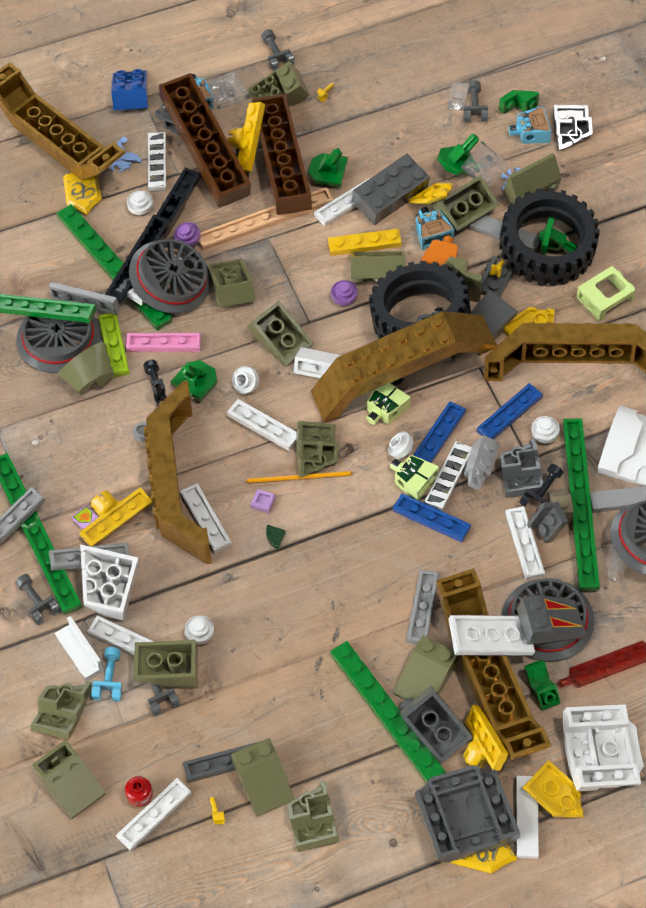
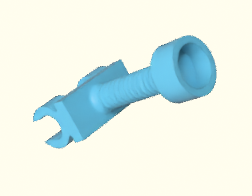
(111, 654)

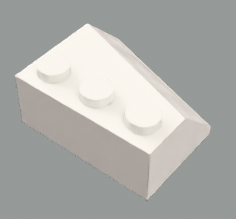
(107, 580)

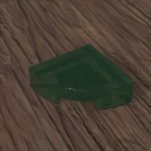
(275, 536)

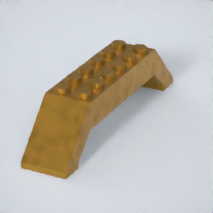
(51, 129)
(567, 344)
(398, 357)
(163, 475)
(492, 675)

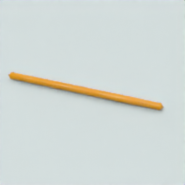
(296, 477)

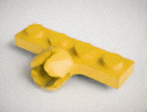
(247, 137)
(113, 514)
(485, 744)

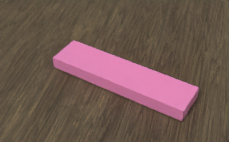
(163, 342)

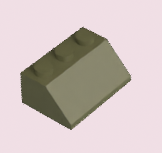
(538, 175)
(467, 203)
(375, 264)

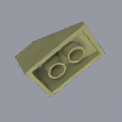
(231, 283)
(279, 333)
(167, 663)
(427, 666)
(262, 777)

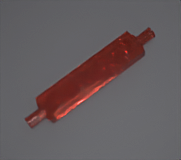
(606, 665)

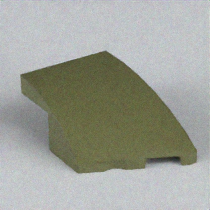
(472, 280)
(88, 367)
(315, 446)
(60, 709)
(313, 819)

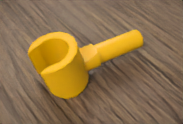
(323, 92)
(496, 269)
(218, 817)

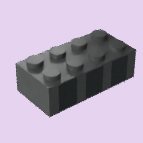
(390, 189)

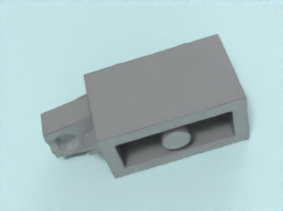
(481, 461)

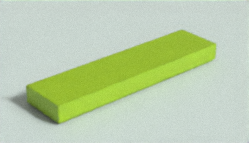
(114, 344)

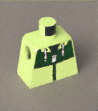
(387, 404)
(414, 475)

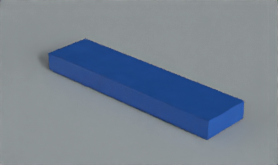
(510, 412)
(440, 432)
(431, 517)

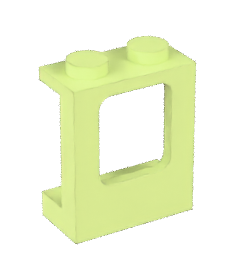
(596, 302)

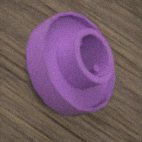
(188, 233)
(344, 292)

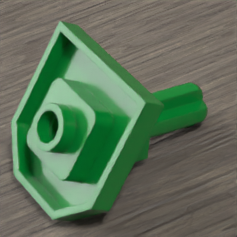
(453, 157)
(328, 168)
(554, 239)
(200, 378)

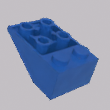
(129, 89)

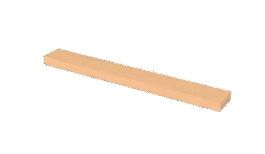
(257, 221)

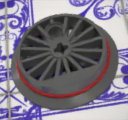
(148, 288)
(51, 358)
(626, 526)
(558, 649)

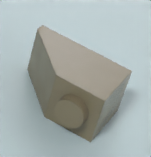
(564, 499)

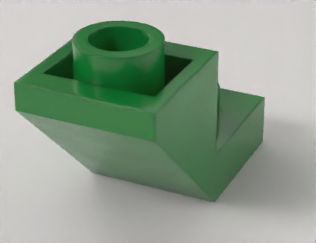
(522, 99)
(541, 685)

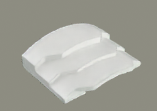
(625, 448)
(601, 747)

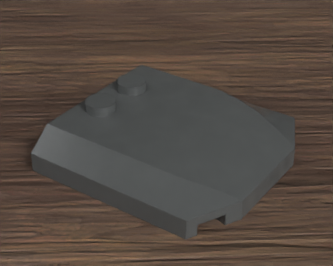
(466, 813)

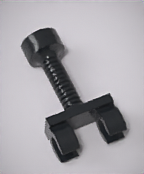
(151, 368)
(554, 472)

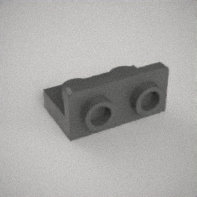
(494, 283)
(549, 520)

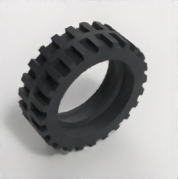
(562, 208)
(411, 281)

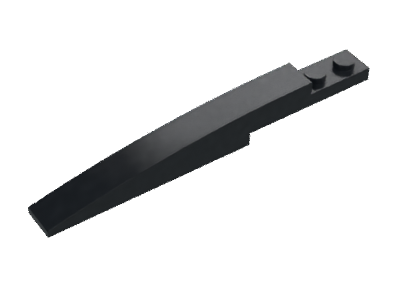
(157, 228)

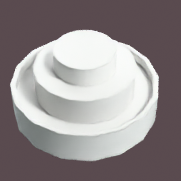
(140, 202)
(245, 380)
(545, 429)
(400, 445)
(199, 629)

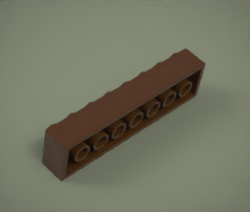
(204, 139)
(283, 157)

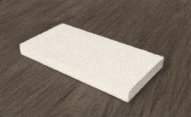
(488, 635)

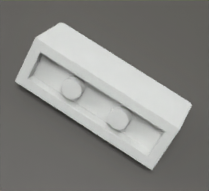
(313, 362)
(79, 650)

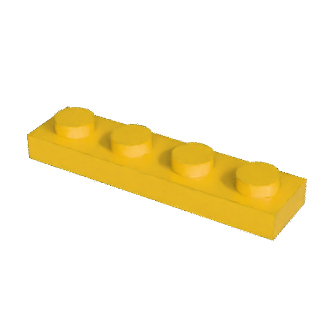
(364, 242)

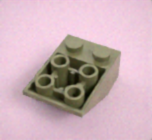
(282, 81)
(68, 779)

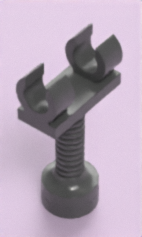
(268, 38)
(475, 109)
(24, 583)
(160, 697)

